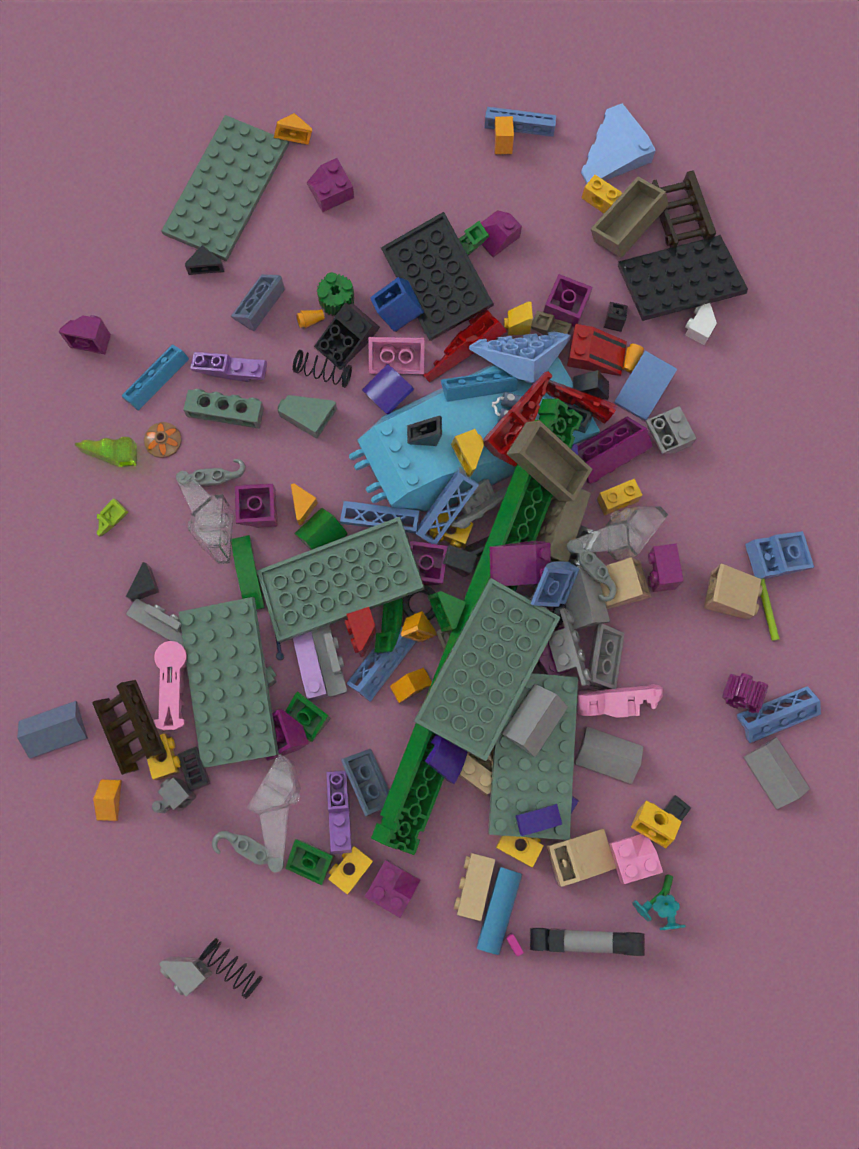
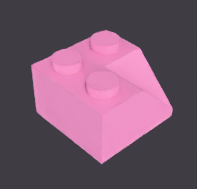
(635, 858)

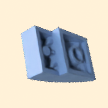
(645, 385)
(779, 555)
(555, 584)

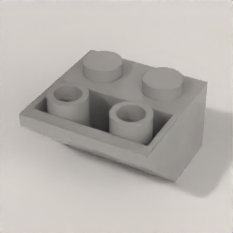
(671, 431)
(185, 972)

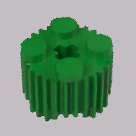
(334, 293)

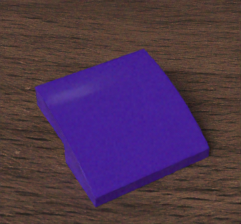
(388, 389)
(446, 758)

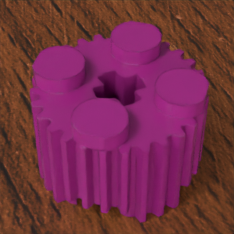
(744, 692)

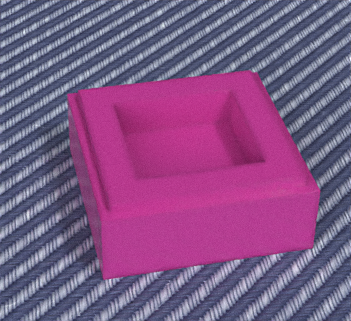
(514, 944)

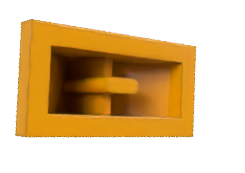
(293, 129)
(504, 135)
(303, 503)
(418, 628)
(411, 684)
(107, 800)

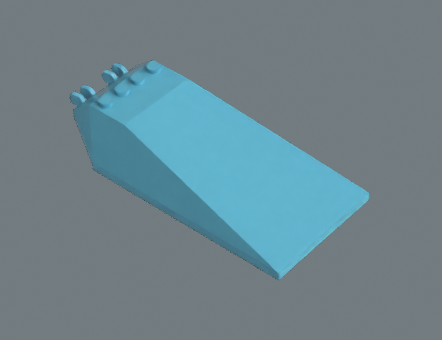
(418, 473)

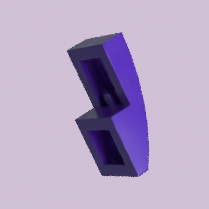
(538, 820)

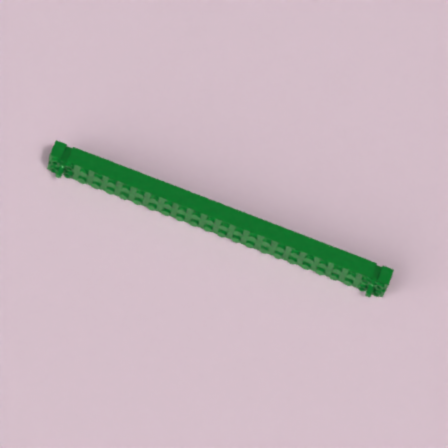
(517, 521)

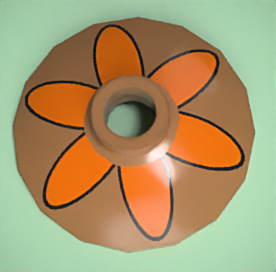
(166, 446)

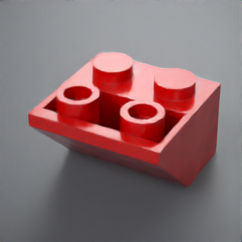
(363, 628)

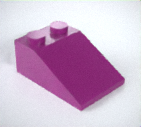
(519, 562)

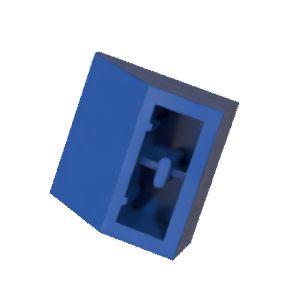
(397, 304)

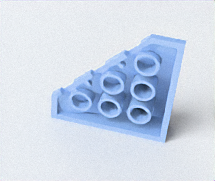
(618, 147)
(523, 357)

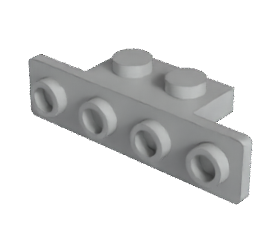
(479, 502)
(157, 620)
(566, 648)
(329, 660)

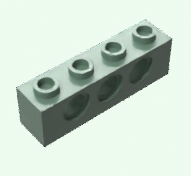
(250, 418)

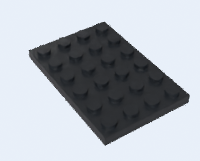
(439, 275)
(682, 277)

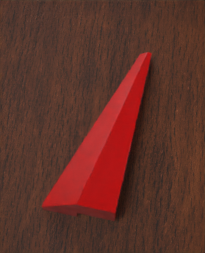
(482, 327)
(601, 408)
(505, 432)

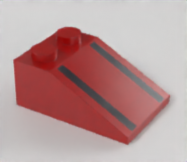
(596, 350)

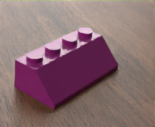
(614, 447)

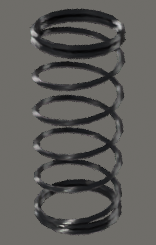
(346, 370)
(210, 948)

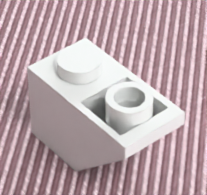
(702, 325)

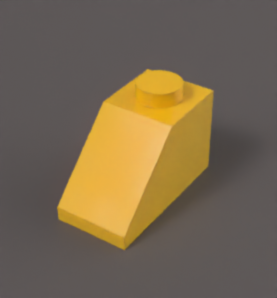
(519, 320)
(468, 450)

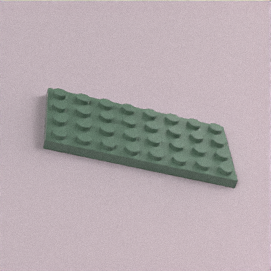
(225, 187)
(340, 579)
(487, 669)
(228, 683)
(531, 782)

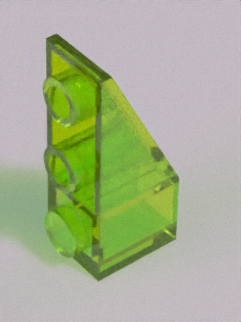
(117, 452)

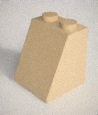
(629, 582)
(733, 592)

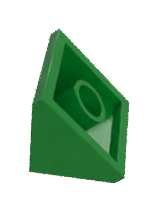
(320, 530)
(446, 609)
(308, 715)
(309, 861)

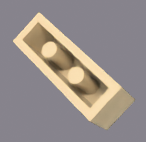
(474, 886)

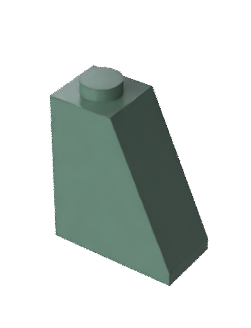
(307, 413)

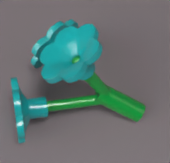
(663, 904)

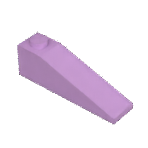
(310, 667)

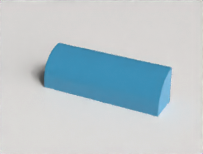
(499, 911)

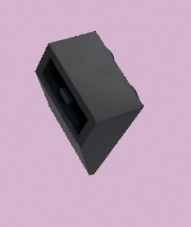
(346, 335)

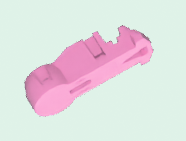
(171, 661)
(618, 701)

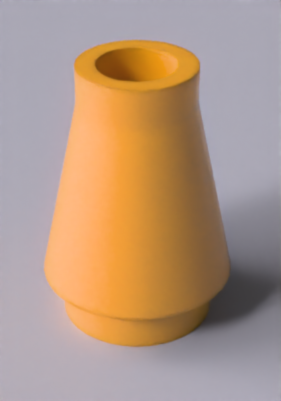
(309, 317)
(632, 357)

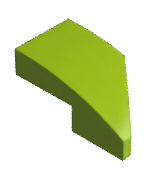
(110, 516)

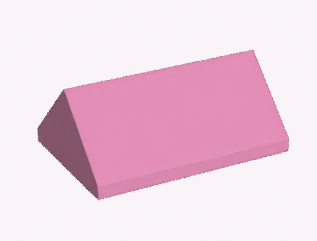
(402, 354)

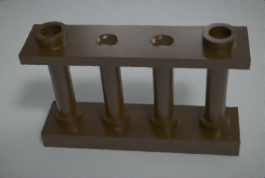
(699, 206)
(141, 720)

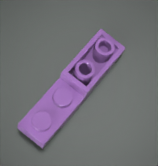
(228, 368)
(339, 812)

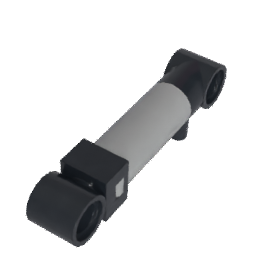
(587, 941)

